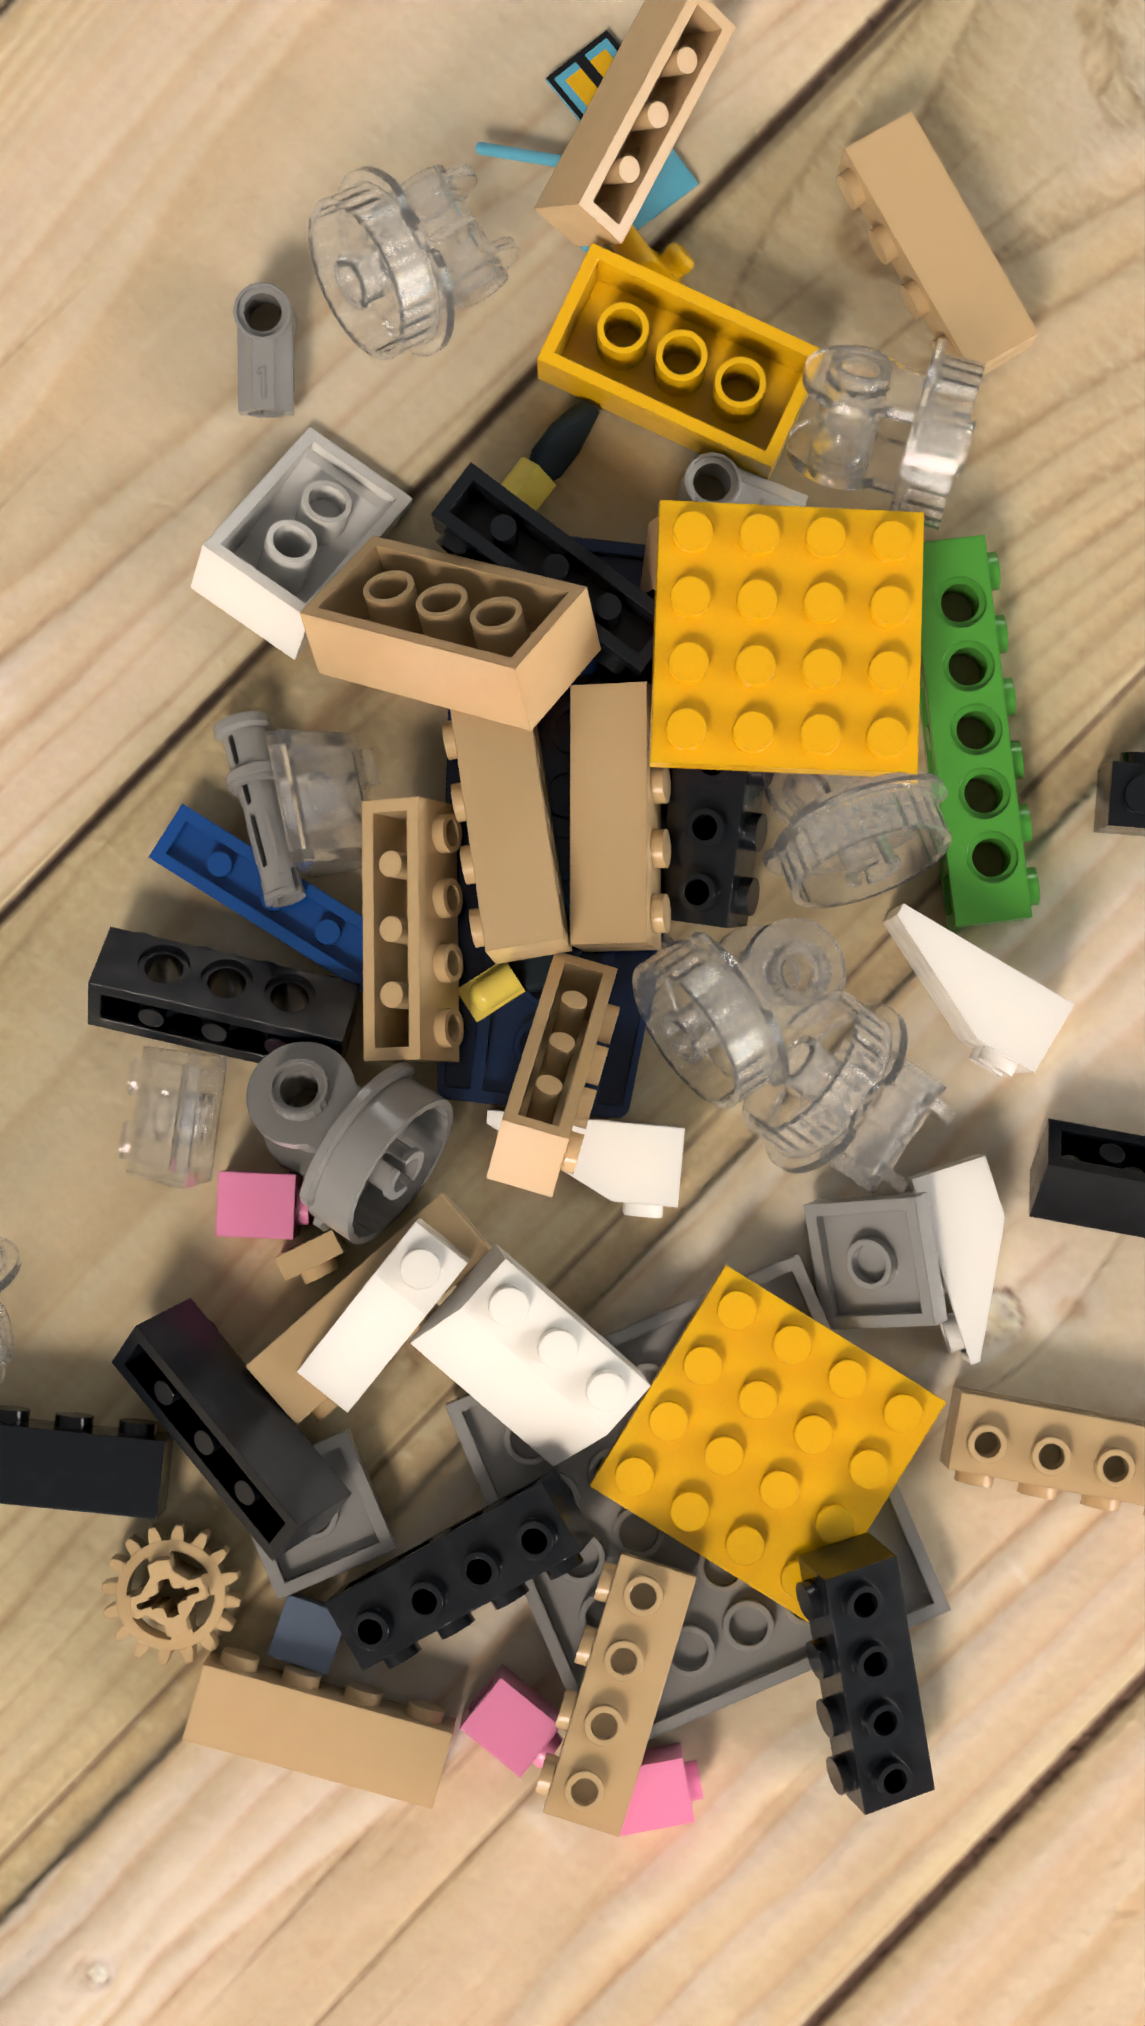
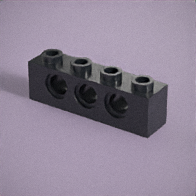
(215, 998)

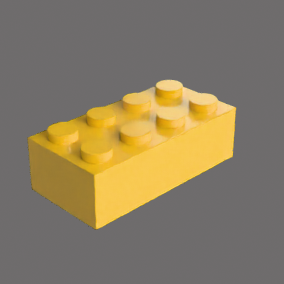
(676, 362)

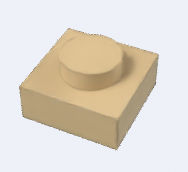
(312, 1257)

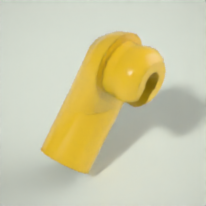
(672, 263)

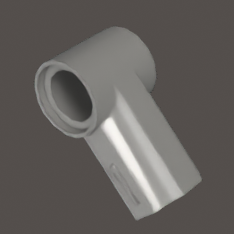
(265, 356)

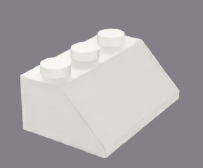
(530, 1359)

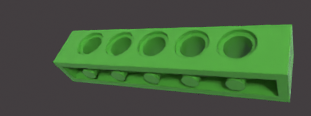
(969, 896)

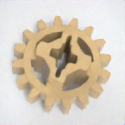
(164, 1564)

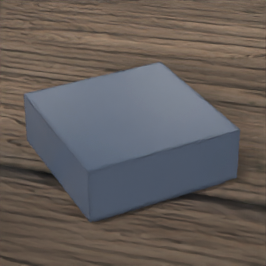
(305, 1634)

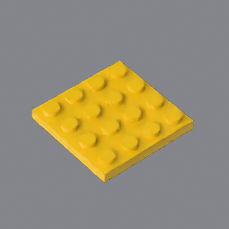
(786, 639)
(765, 1437)

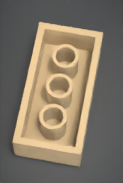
(452, 631)

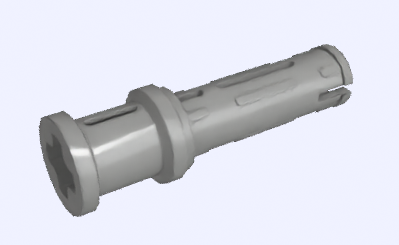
(254, 784)

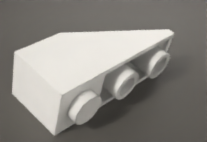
(968, 1242)

